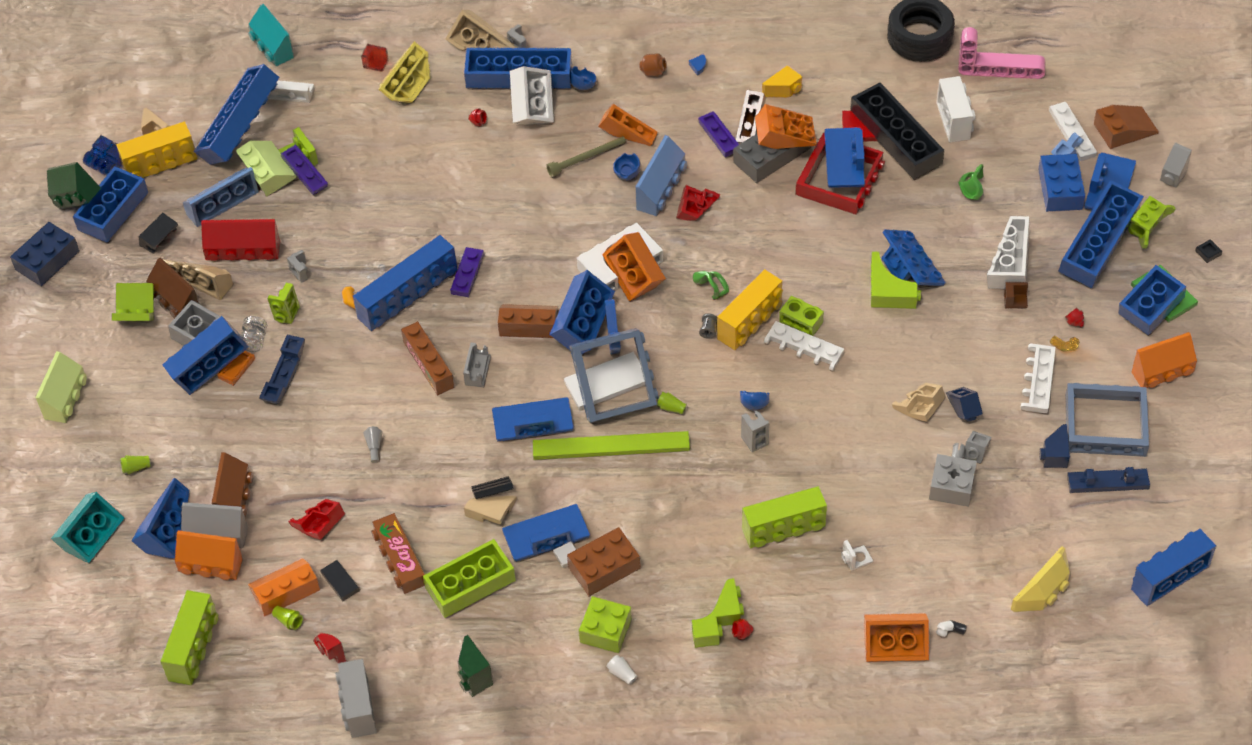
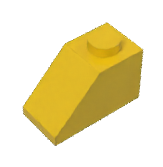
(783, 83)

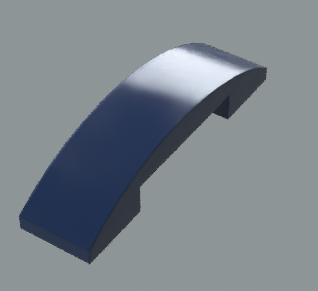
(285, 369)

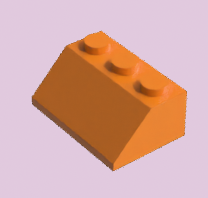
(633, 266)
(1164, 361)
(207, 555)
(284, 586)
(896, 637)

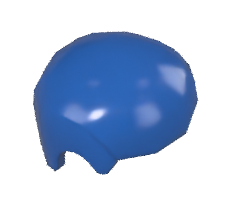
(582, 78)
(627, 166)
(754, 400)

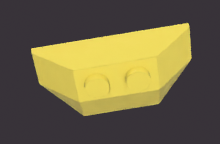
(407, 75)
(1045, 585)

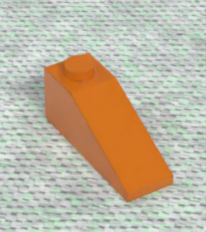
(620, 123)

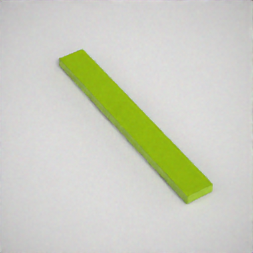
(611, 445)

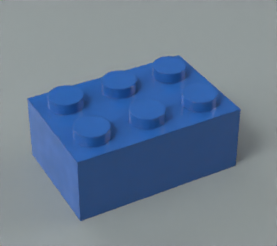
(1061, 182)
(1152, 300)

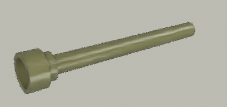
(555, 168)

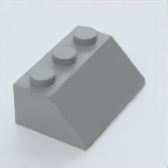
(215, 520)

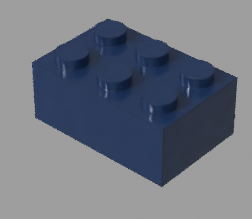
(45, 253)

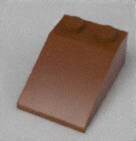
(1123, 124)

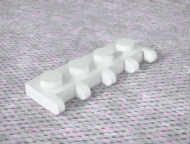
(805, 344)
(1040, 378)

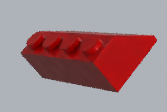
(240, 239)

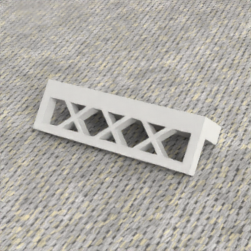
(292, 91)

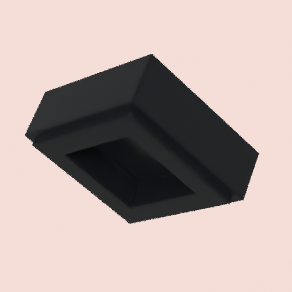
(1208, 251)

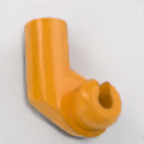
(347, 295)

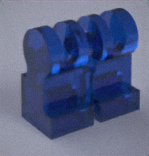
(103, 156)

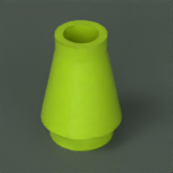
(671, 403)
(134, 463)
(289, 618)

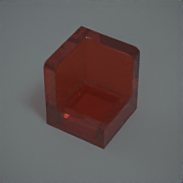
(374, 57)

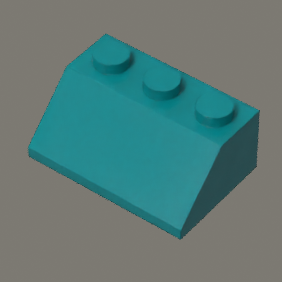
(270, 36)
(88, 527)

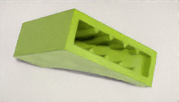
(889, 290)

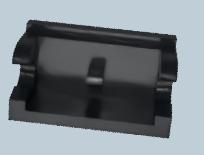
(157, 232)

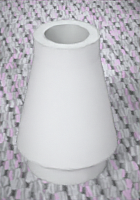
(621, 669)

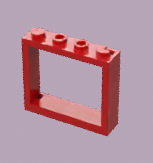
(832, 199)

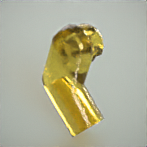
(1070, 345)

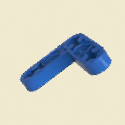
(615, 347)

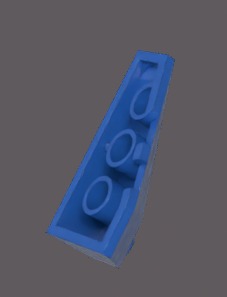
(160, 527)

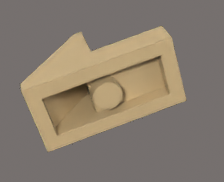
(151, 122)

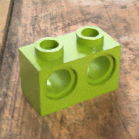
(801, 315)

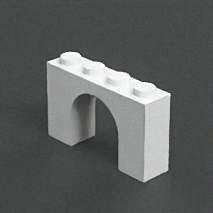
(596, 264)

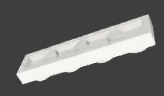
(1068, 125)

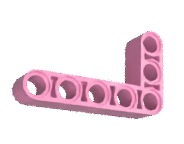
(996, 64)

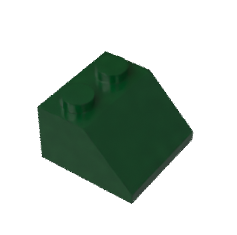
(473, 669)

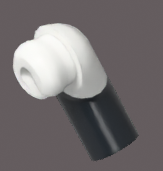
(950, 625)

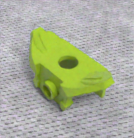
(1147, 219)

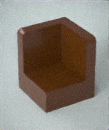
(1015, 295)

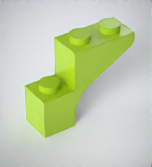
(727, 610)

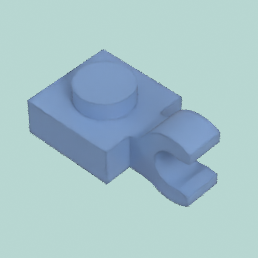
(1068, 147)

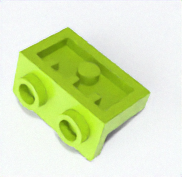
(285, 305)

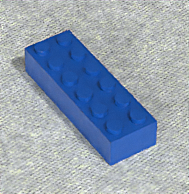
(493, 65)
(237, 114)
(1100, 234)
(405, 283)

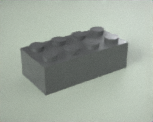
(762, 161)

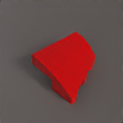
(695, 203)
(319, 519)
(330, 646)

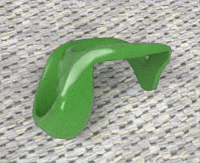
(972, 187)
(704, 276)

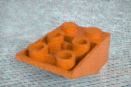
(784, 128)

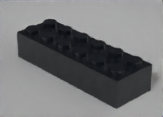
(897, 130)

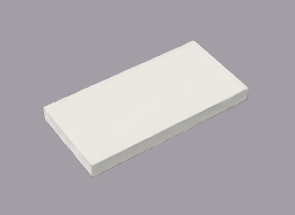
(608, 379)

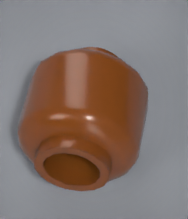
(653, 64)

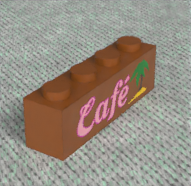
(427, 358)
(399, 553)

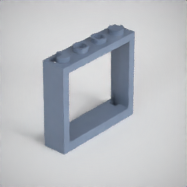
(583, 380)
(1107, 445)

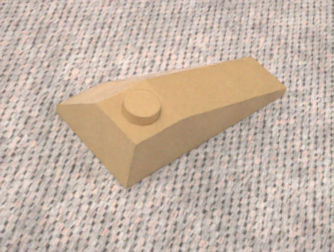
(474, 32)
(204, 278)

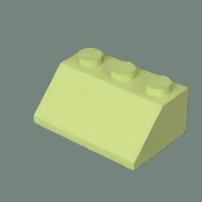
(268, 166)
(60, 388)

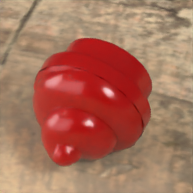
(478, 117)
(1075, 318)
(741, 629)

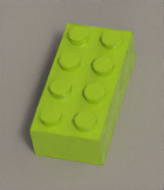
(784, 517)
(469, 578)
(189, 638)

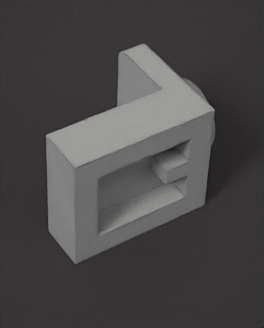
(515, 36)
(297, 265)
(976, 446)

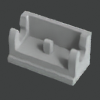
(476, 366)
(755, 432)

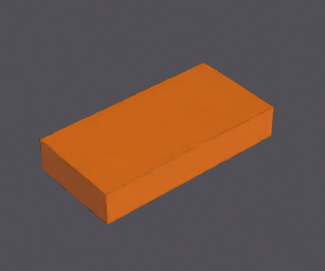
(235, 369)

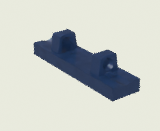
(1108, 480)

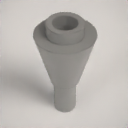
(373, 439)

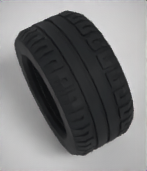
(916, 46)

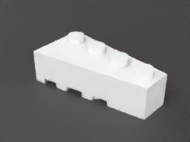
(1012, 254)

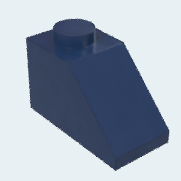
(965, 403)
(1056, 449)

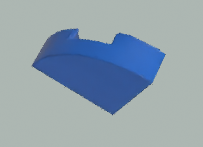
(698, 64)

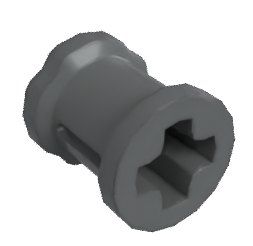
(708, 326)

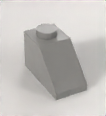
(1176, 165)

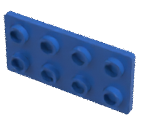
(844, 157)
(1108, 168)
(907, 259)
(532, 419)
(545, 532)

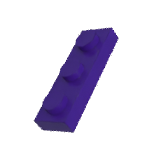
(718, 133)
(304, 169)
(467, 272)

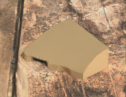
(921, 402)
(489, 508)

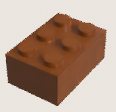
(603, 561)

